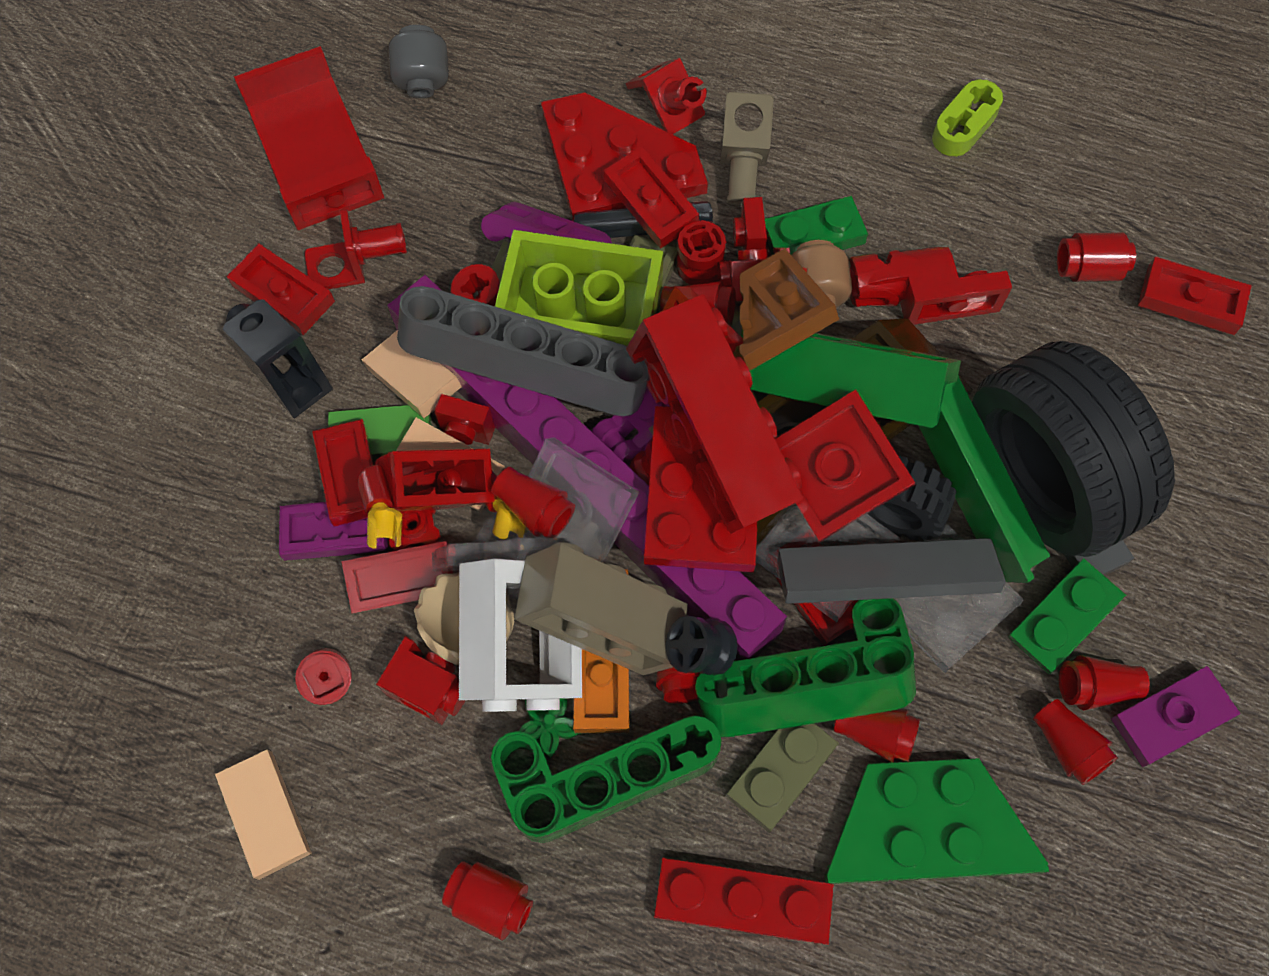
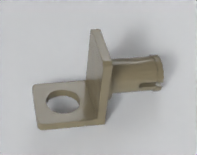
(744, 148)

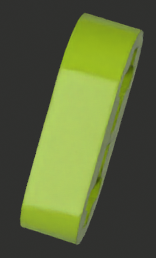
(960, 113)

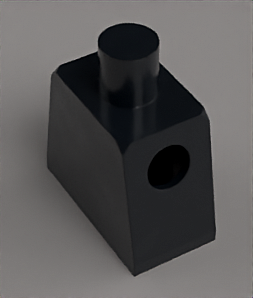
(262, 338)

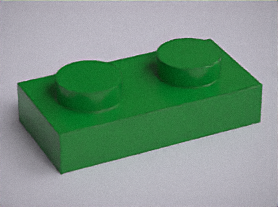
(830, 221)
(1066, 616)

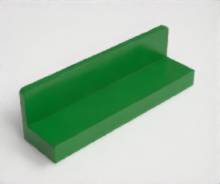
(889, 379)
(984, 485)

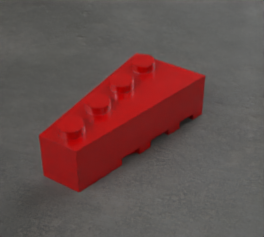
(716, 412)

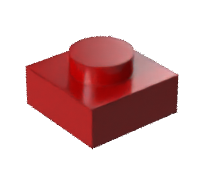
(750, 228)
(464, 420)

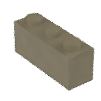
(597, 607)

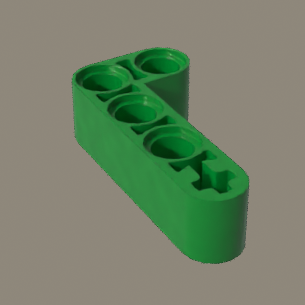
(868, 675)
(610, 767)

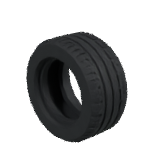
(1078, 446)

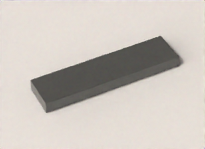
(889, 571)

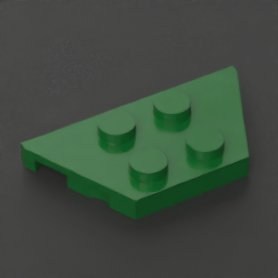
(931, 825)

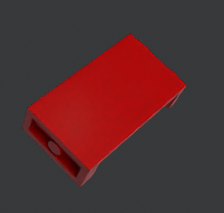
(309, 138)

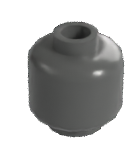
(418, 61)

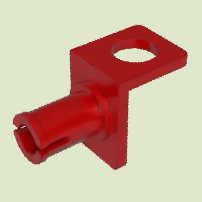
(672, 94)
(354, 251)

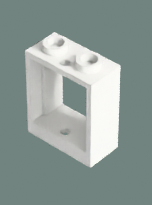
(484, 644)

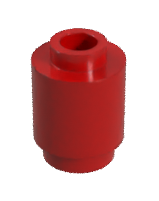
(1096, 257)
(487, 899)

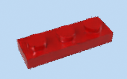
(744, 901)

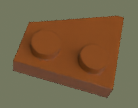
(780, 308)

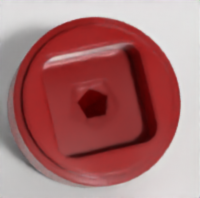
(323, 676)

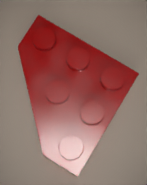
(594, 135)

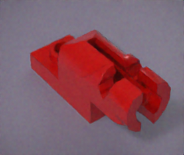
(926, 285)

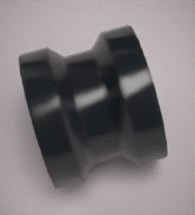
(701, 645)

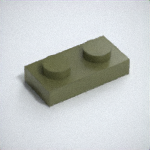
(781, 773)

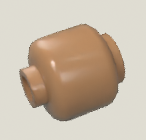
(827, 267)

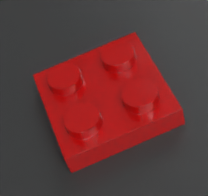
(843, 465)

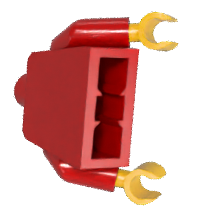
(430, 482)

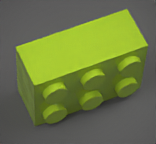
(581, 284)

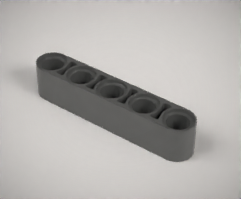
(520, 351)

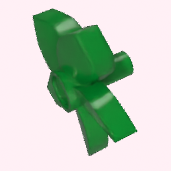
(549, 726)

